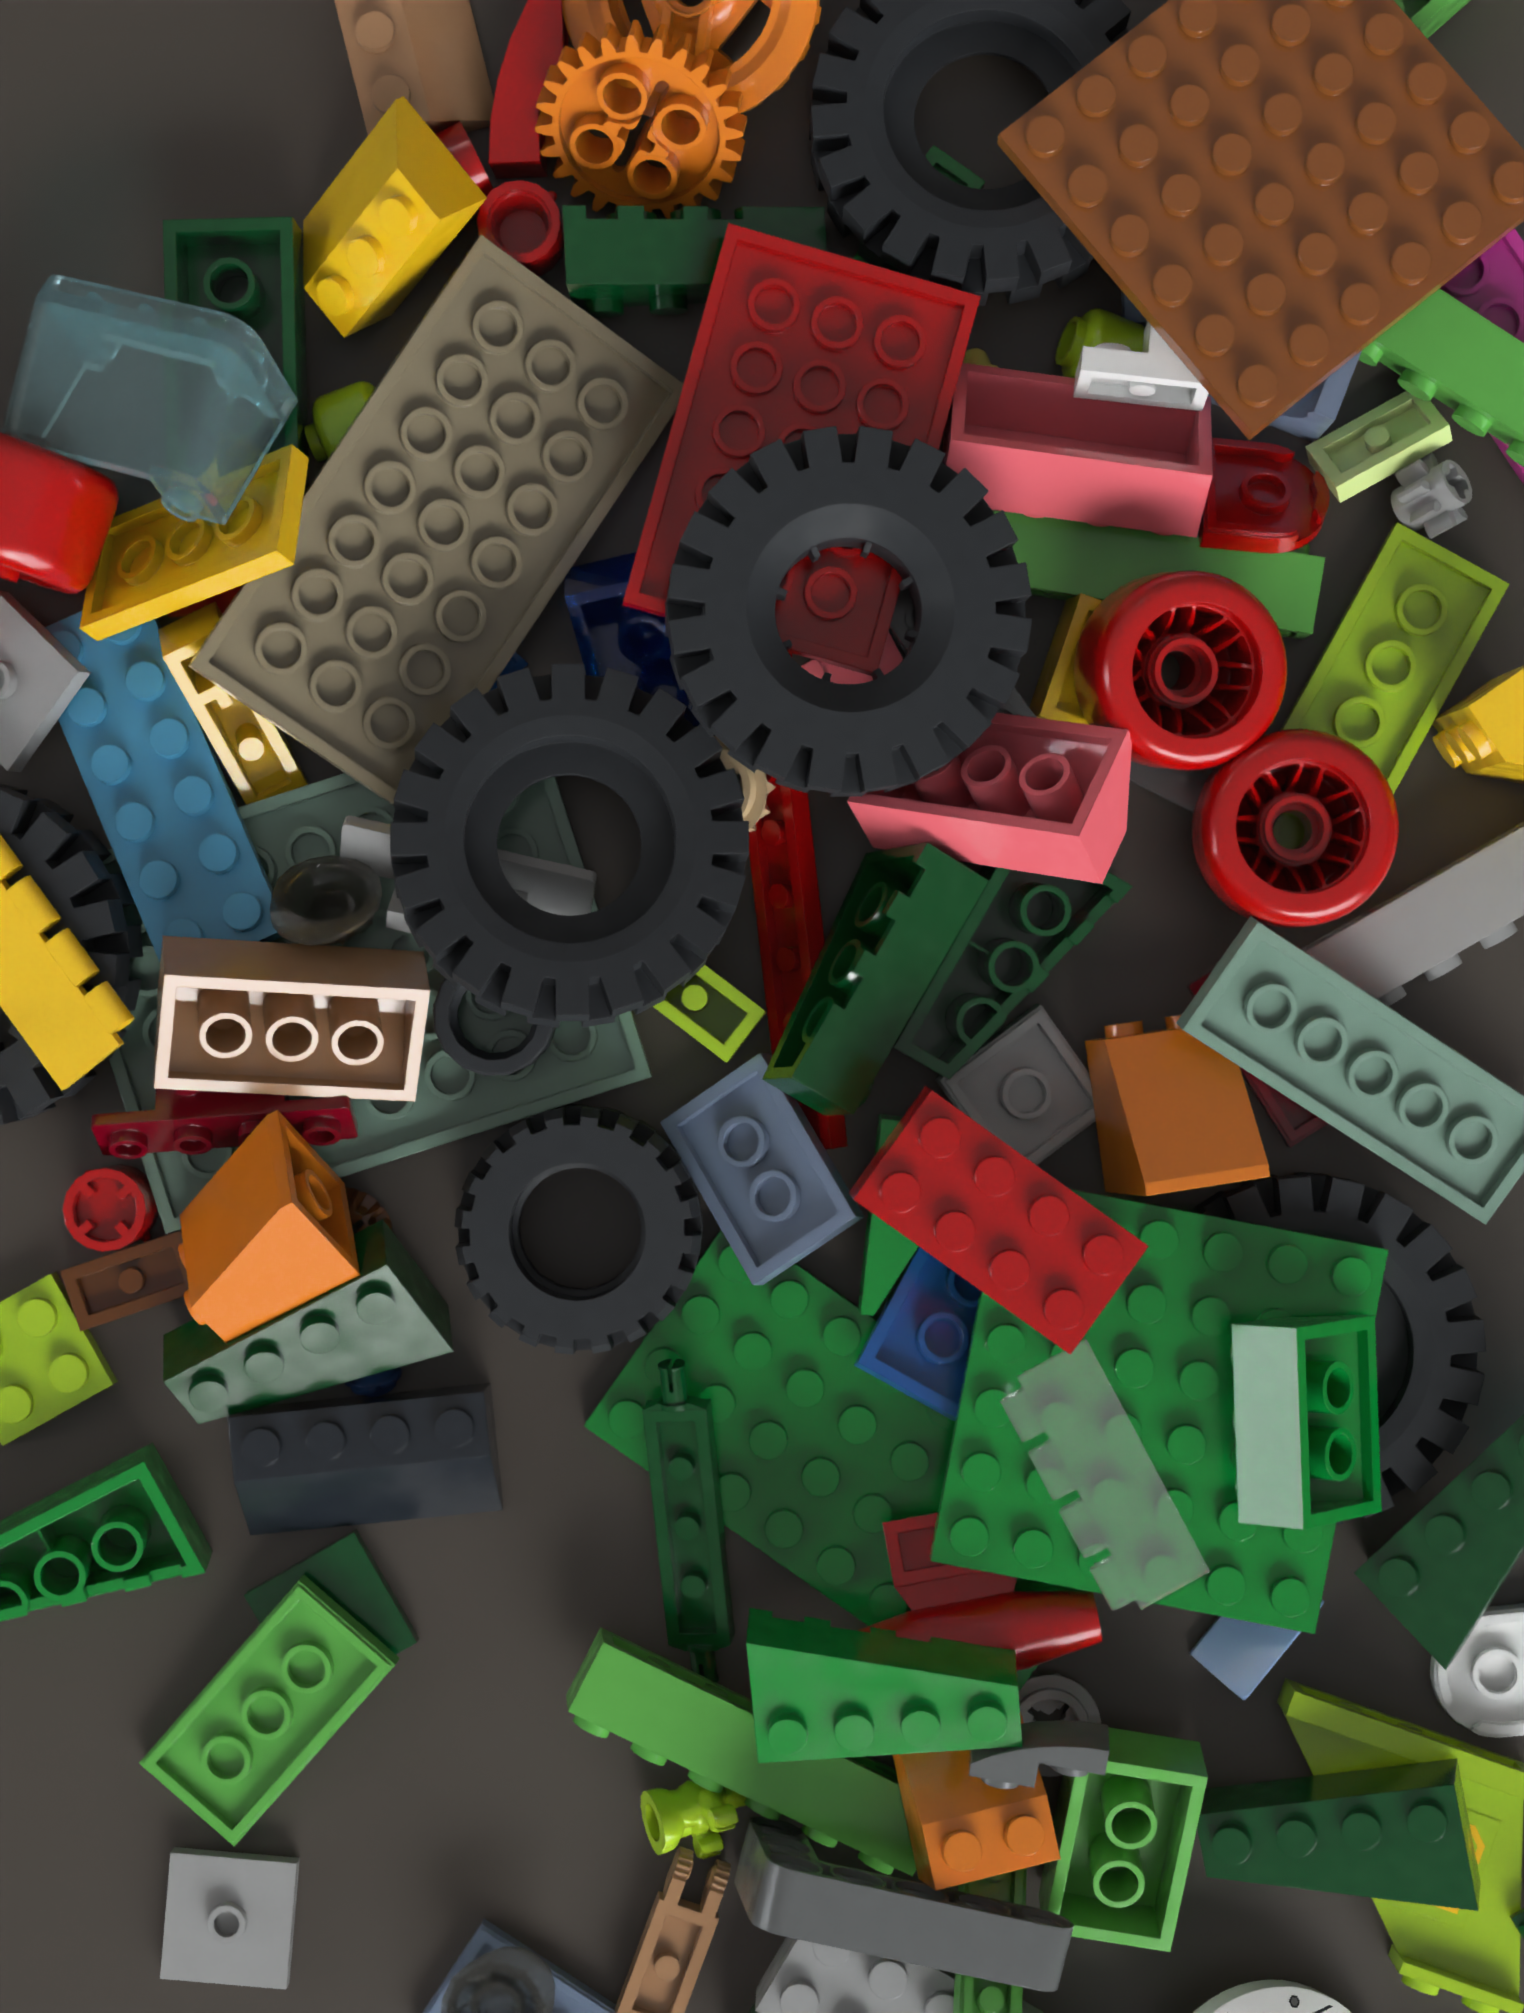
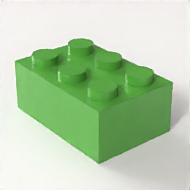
(1127, 1841)

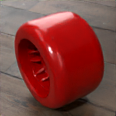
(51, 516)
(1226, 657)
(1345, 820)

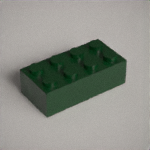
(255, 275)

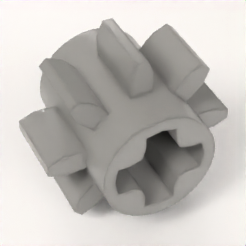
(1431, 495)

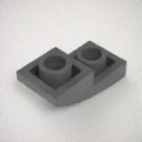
(1066, 1746)

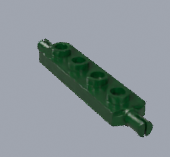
(688, 1520)

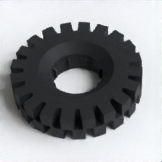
(870, 498)

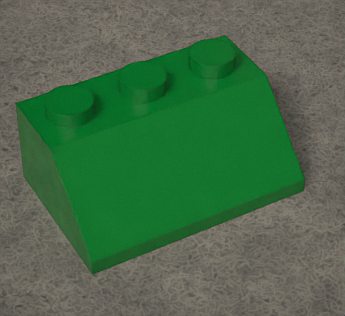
(1306, 1420)

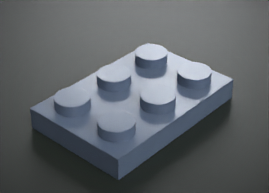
(761, 1171)

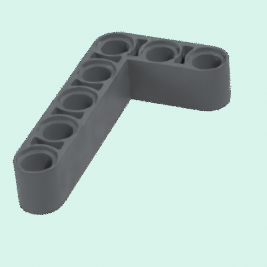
(894, 1917)

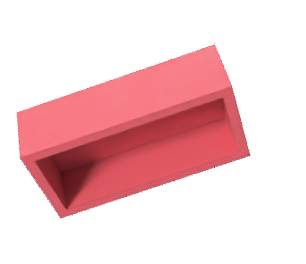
(1079, 456)

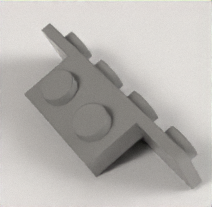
(540, 882)

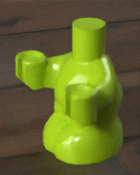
(687, 1812)

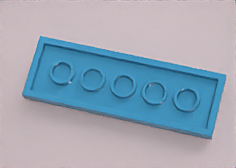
(161, 792)

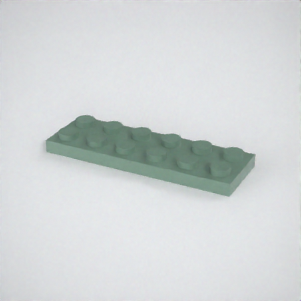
(1362, 1068)

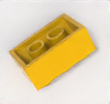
(384, 221)
(1486, 730)

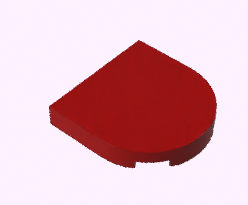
(1261, 499)

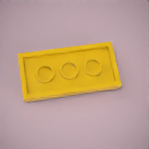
(166, 563)

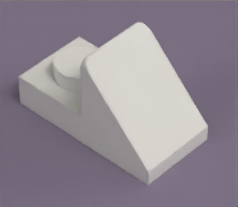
(1140, 378)

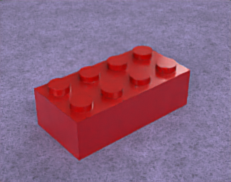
(997, 1220)

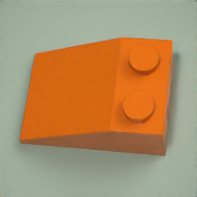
(966, 1827)

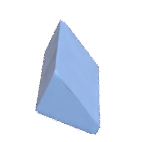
(1242, 1652)

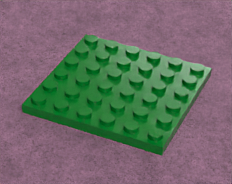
(1171, 1368)

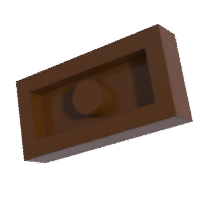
(126, 1281)

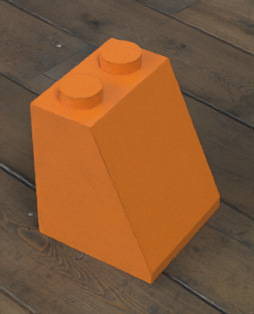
(1170, 1112)
(265, 1233)

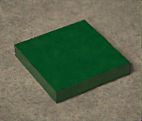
(353, 1581)

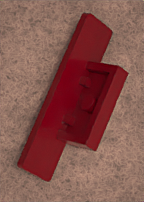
(208, 1119)

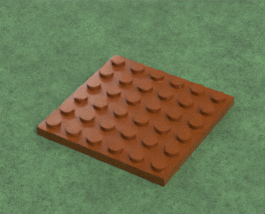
(1272, 183)

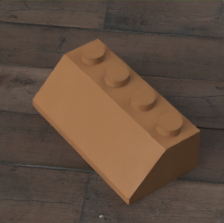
(421, 53)
(290, 1019)

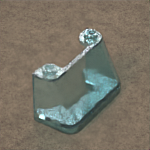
(149, 392)

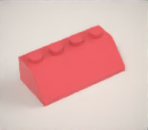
(1016, 799)

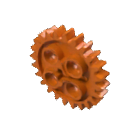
(585, 96)

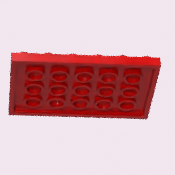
(795, 348)

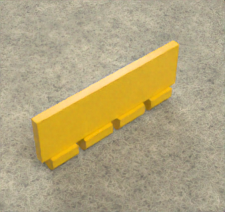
(44, 983)

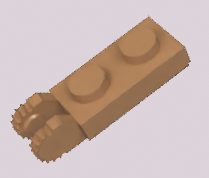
(673, 1941)

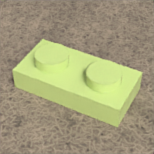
(1378, 444)

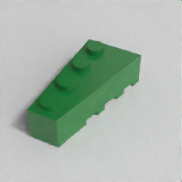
(874, 1693)

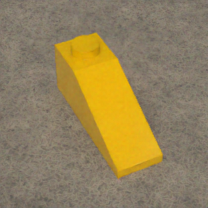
(246, 743)

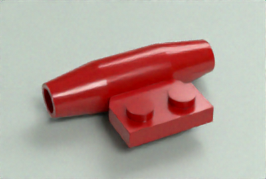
(981, 1604)

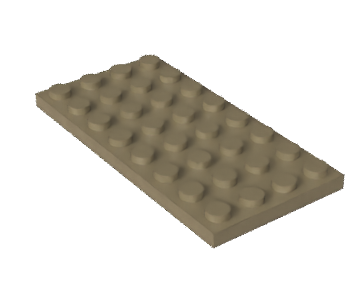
(442, 520)

